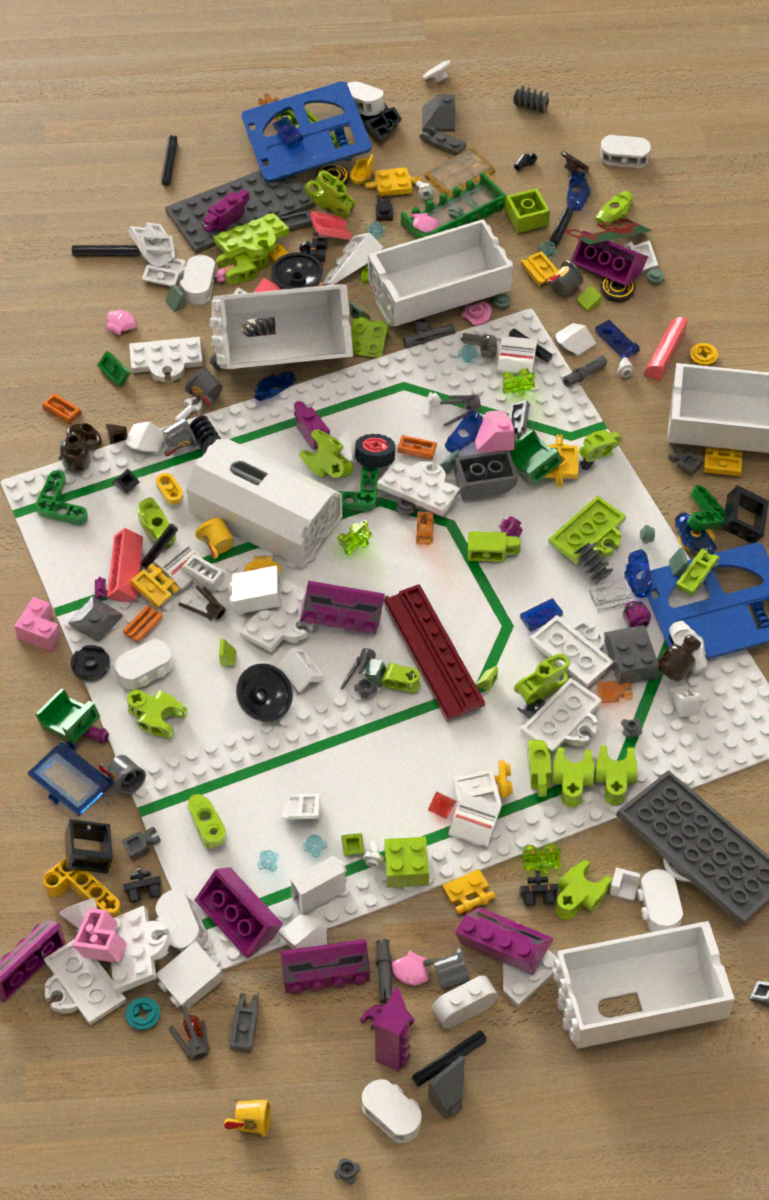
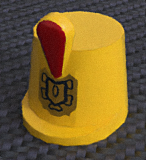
(215, 535)
(251, 1117)

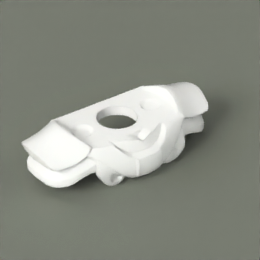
(678, 631)

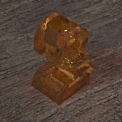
(424, 528)

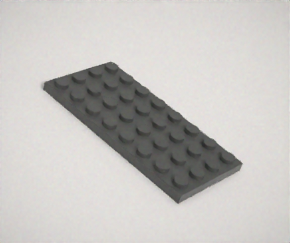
(277, 197)
(701, 845)

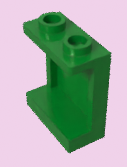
(534, 457)
(67, 716)

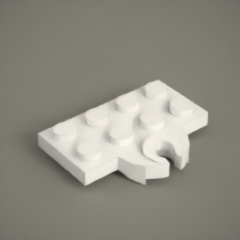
(165, 357)
(420, 486)
(279, 623)
(584, 652)
(565, 717)
(141, 951)
(82, 985)

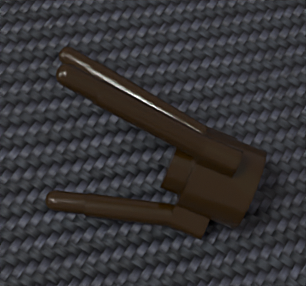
(214, 608)

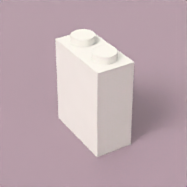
(256, 590)
(318, 884)
(189, 976)

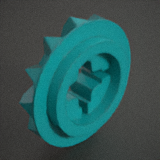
(148, 1005)

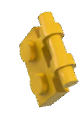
(723, 461)
(151, 589)
(465, 887)

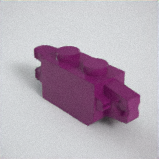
(226, 211)
(307, 421)

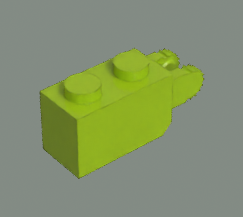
(491, 546)

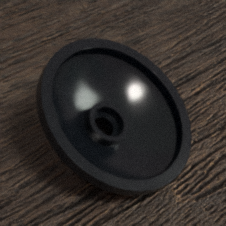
(297, 271)
(273, 688)

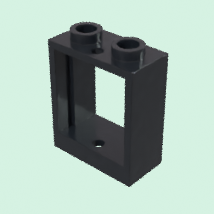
(752, 502)
(86, 859)

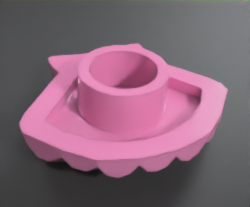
(424, 222)
(477, 313)
(120, 321)
(410, 969)

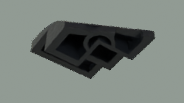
(382, 124)

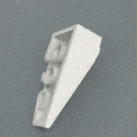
(354, 257)

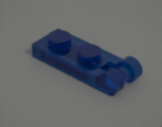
(616, 339)

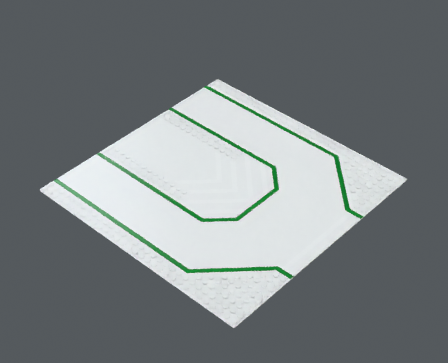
(390, 752)

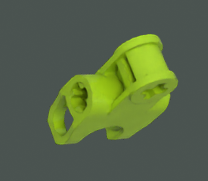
(330, 195)
(245, 266)
(328, 457)
(544, 680)
(153, 710)
(616, 775)
(572, 776)
(579, 891)

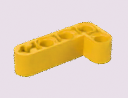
(87, 891)

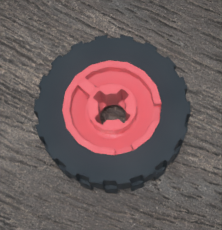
(375, 450)

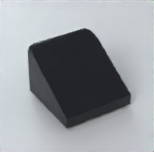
(126, 481)
(531, 709)

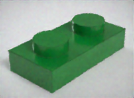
(114, 369)

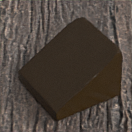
(116, 433)

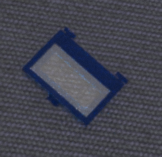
(70, 778)

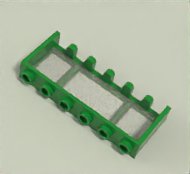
(476, 202)

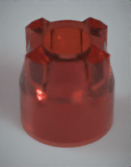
(196, 1025)

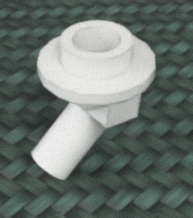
(425, 190)
(625, 368)
(433, 401)
(372, 856)

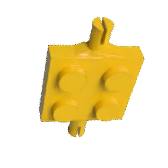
(392, 182)
(569, 467)

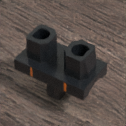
(312, 248)
(152, 884)
(548, 890)

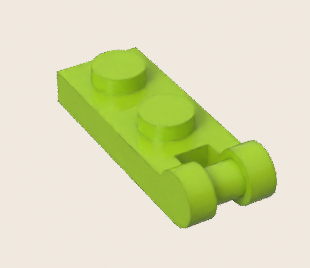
(697, 572)

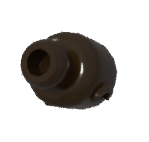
(75, 454)
(678, 660)

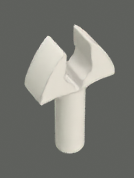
(189, 403)

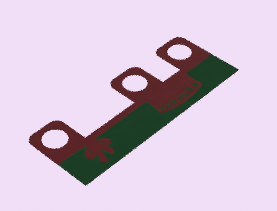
(611, 233)

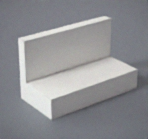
(300, 669)

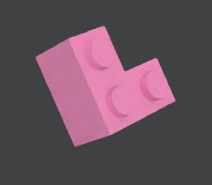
(35, 625)
(98, 937)

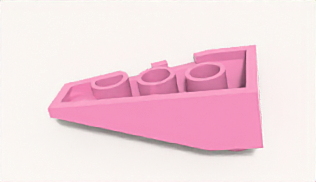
(495, 433)

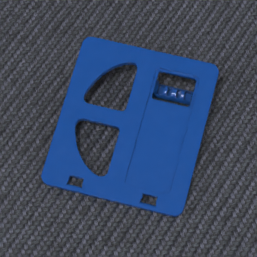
(317, 146)
(723, 618)

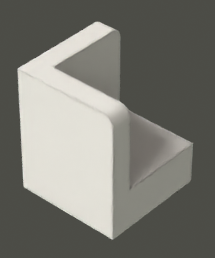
(625, 884)

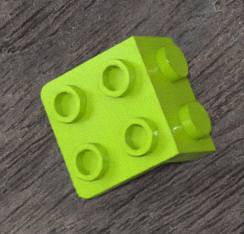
(368, 337)

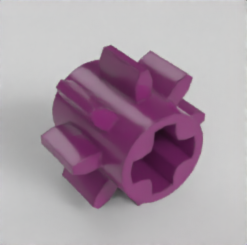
(511, 527)

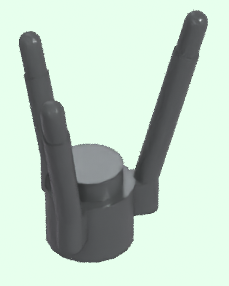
(469, 402)
(365, 655)
(197, 1048)

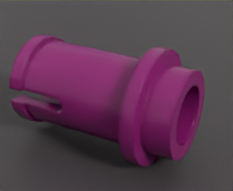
(100, 735)

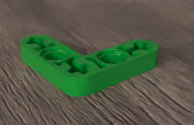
(364, 494)
(53, 504)
(712, 513)

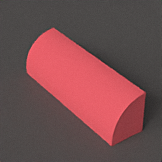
(666, 348)
(124, 565)

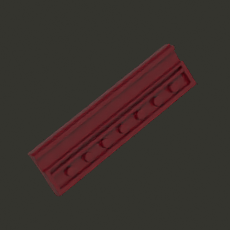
(433, 652)

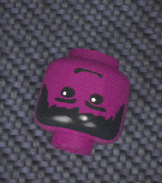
(636, 614)

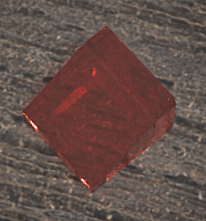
(442, 804)

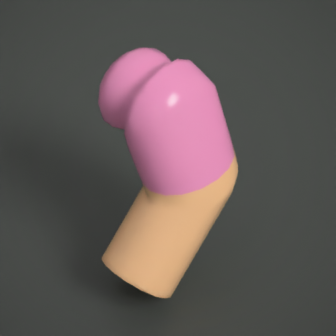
(220, 274)

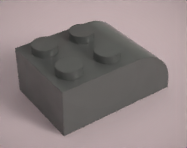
(485, 474)
(631, 654)

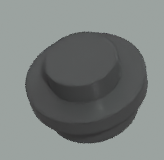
(405, 507)

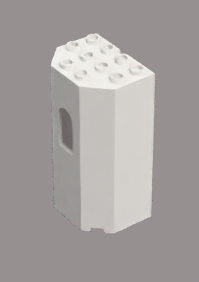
(438, 273)
(308, 326)
(720, 408)
(279, 515)
(670, 971)

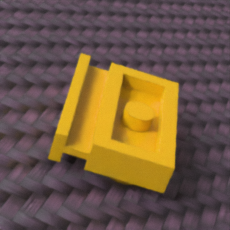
(539, 268)

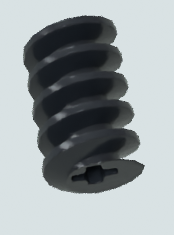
(204, 432)

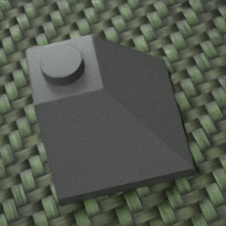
(440, 113)
(95, 619)
(446, 1089)

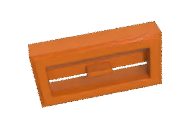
(59, 410)
(416, 449)
(139, 623)

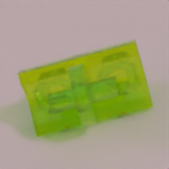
(519, 383)
(355, 538)
(541, 858)

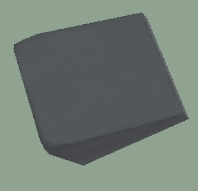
(761, 993)

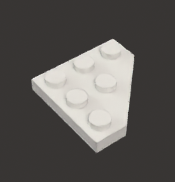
(520, 985)

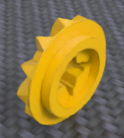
(708, 350)

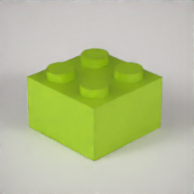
(527, 210)
(406, 862)

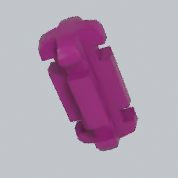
(100, 588)

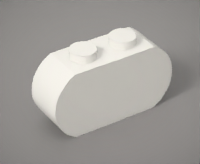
(367, 98)
(625, 151)
(198, 280)
(144, 664)
(660, 900)
(182, 920)
(464, 1002)
(391, 1110)

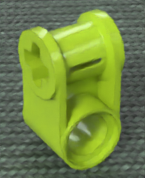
(400, 677)

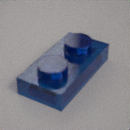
(287, 131)
(540, 614)

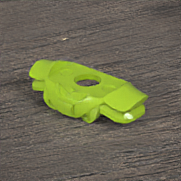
(608, 214)
(149, 511)

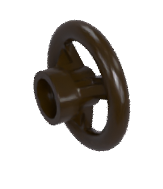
(573, 163)
(86, 433)

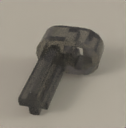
(487, 344)

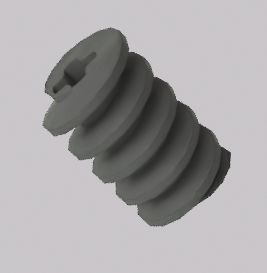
(532, 100)
(594, 562)

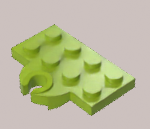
(252, 236)
(590, 525)

